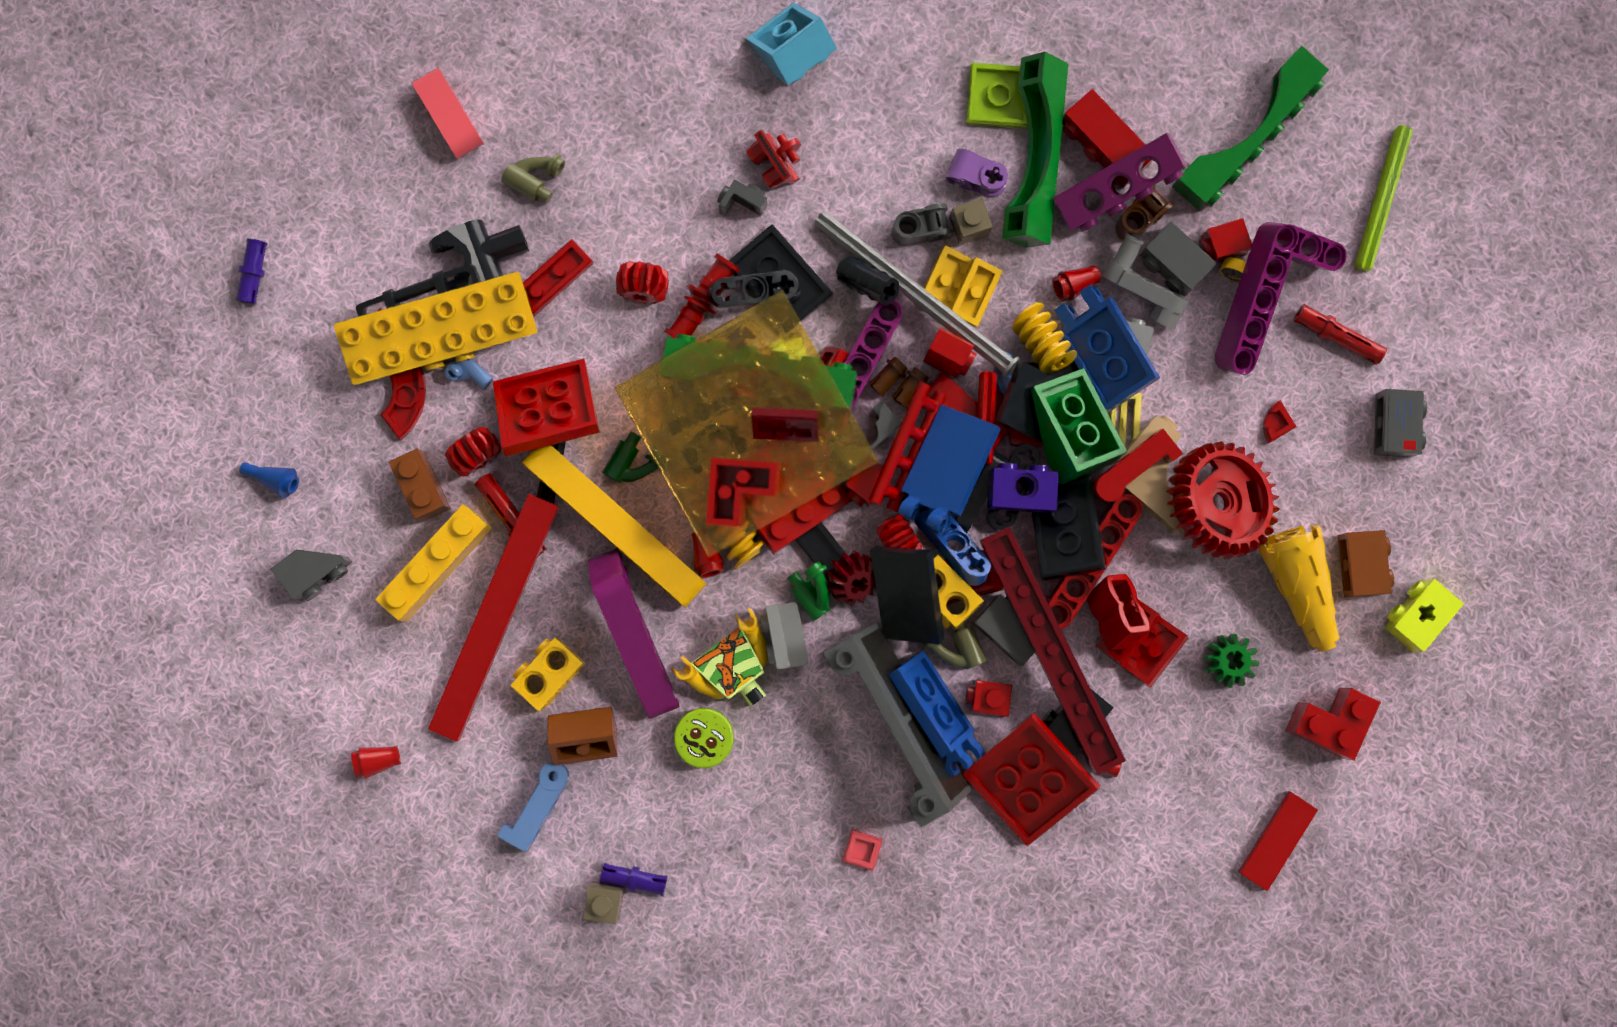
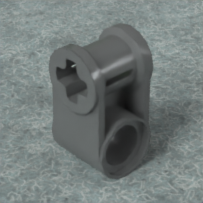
(928, 224)

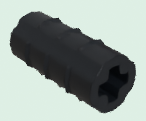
(867, 280)

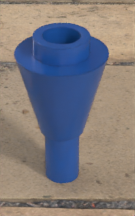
(279, 480)

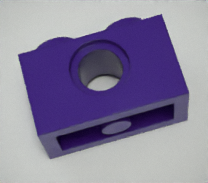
(1003, 494)

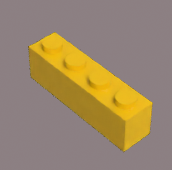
(434, 563)

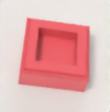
(862, 849)

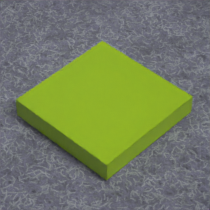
(995, 96)

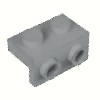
(786, 634)

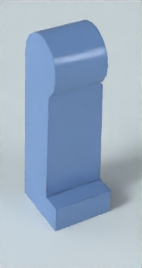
(552, 783)

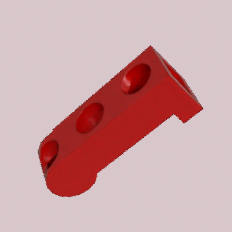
(1112, 482)

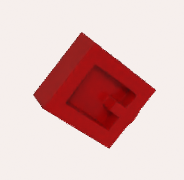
(989, 697)

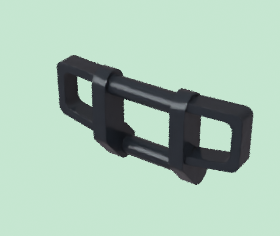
(437, 282)

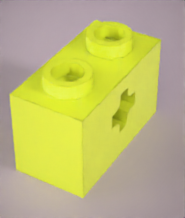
(1438, 611)

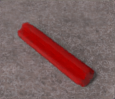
(987, 402)

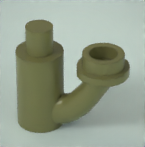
(519, 179)
(968, 646)

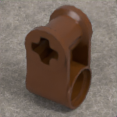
(1144, 213)

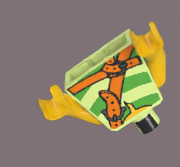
(730, 664)

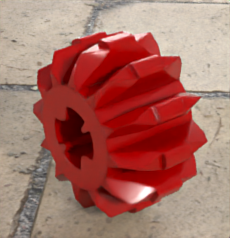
(642, 282)
(473, 451)
(898, 533)

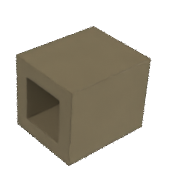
(970, 221)
(603, 903)

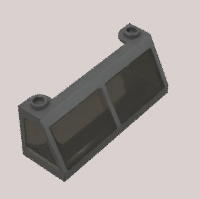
(875, 660)

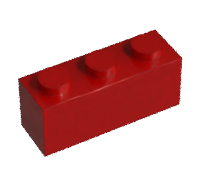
(1101, 132)

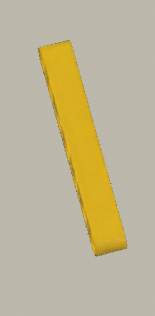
(614, 524)

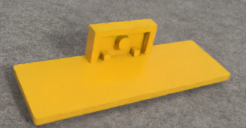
(436, 329)

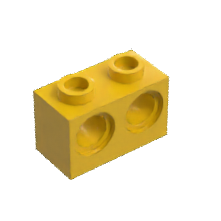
(954, 587)
(553, 680)

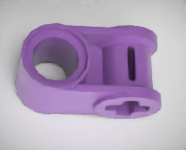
(974, 173)

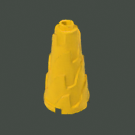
(1304, 581)

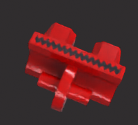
(767, 147)

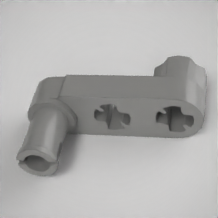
(1168, 304)

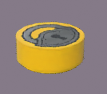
(1232, 268)

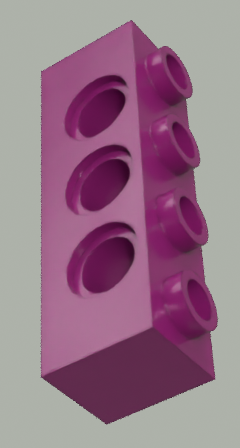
(1073, 200)

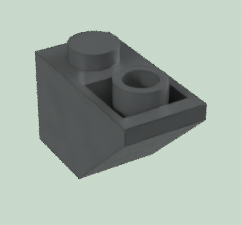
(306, 571)

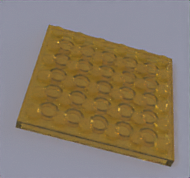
(702, 405)

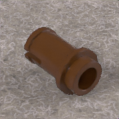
(888, 376)
(906, 389)

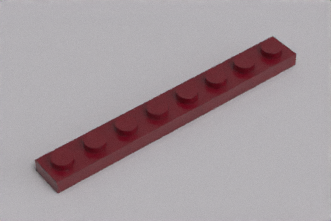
(1052, 651)

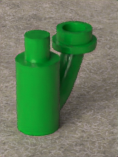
(812, 599)

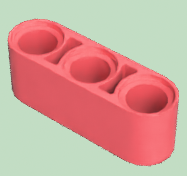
(447, 113)

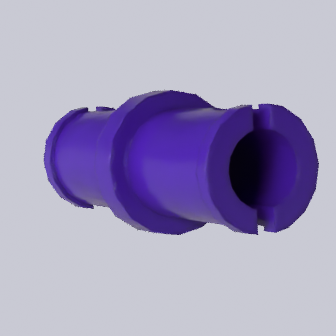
(251, 271)
(633, 879)

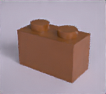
(419, 485)
(1365, 563)
(582, 736)

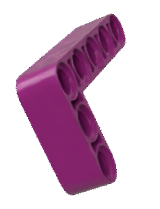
(1261, 286)
(870, 357)
(630, 633)

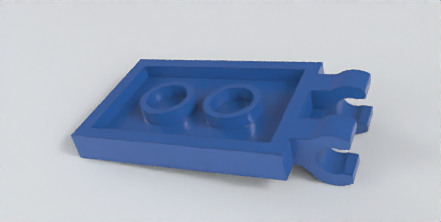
(1106, 349)
(947, 466)
(937, 712)

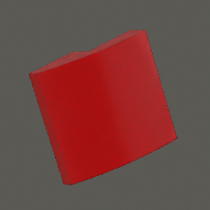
(1150, 653)

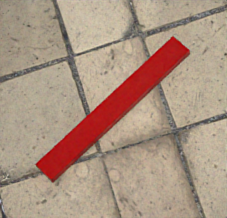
(493, 617)

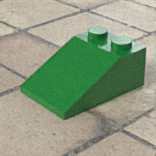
(1075, 427)

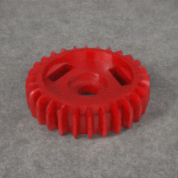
(1245, 495)

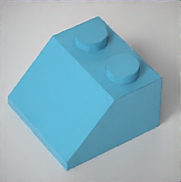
(792, 43)

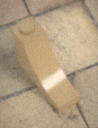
(1152, 484)

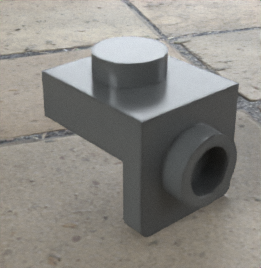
(749, 197)

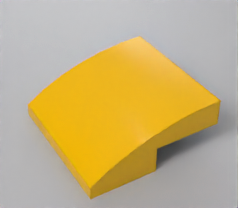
(962, 283)

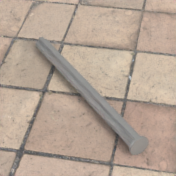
(917, 294)

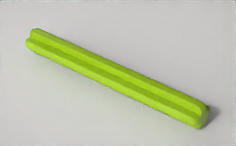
(1383, 198)

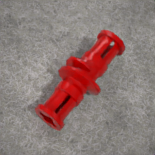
(698, 305)

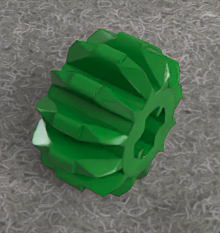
(1220, 663)

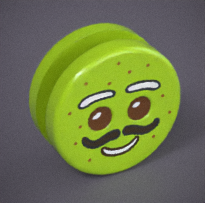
(703, 738)

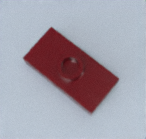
(785, 424)

